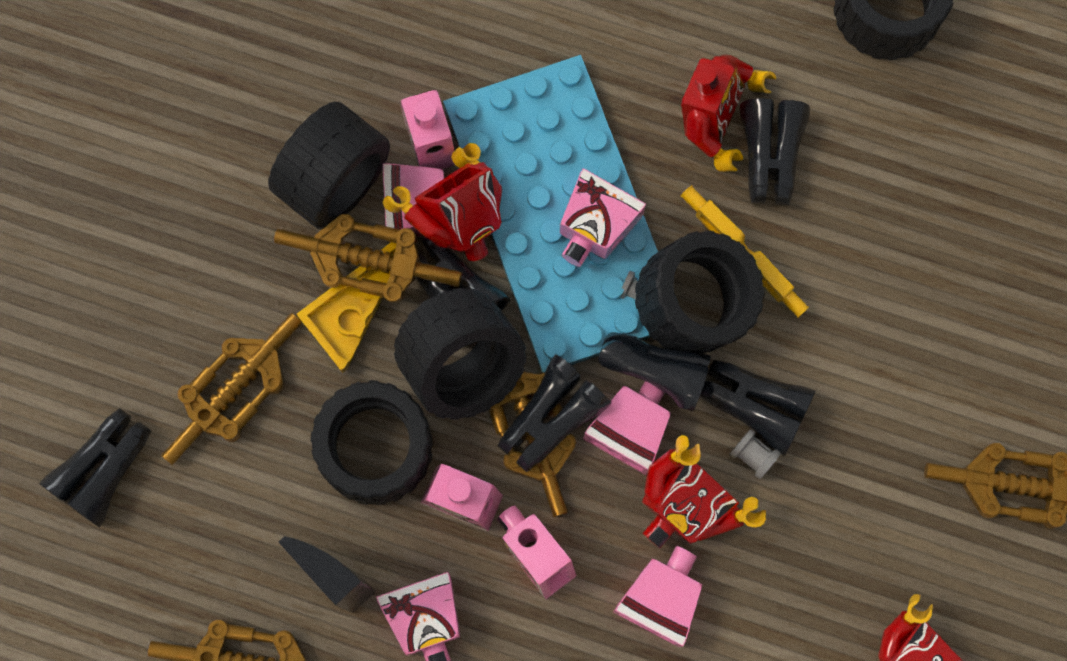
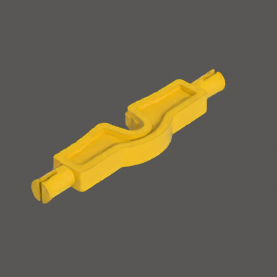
(772, 279)

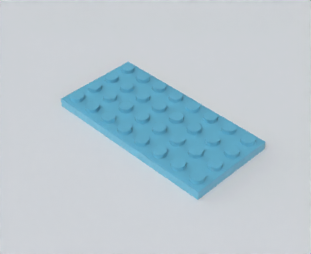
(537, 140)

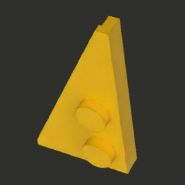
(343, 315)

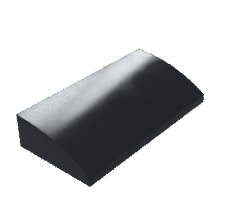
(335, 579)

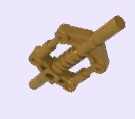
(404, 266)
(260, 357)
(552, 464)
(980, 479)
(212, 645)

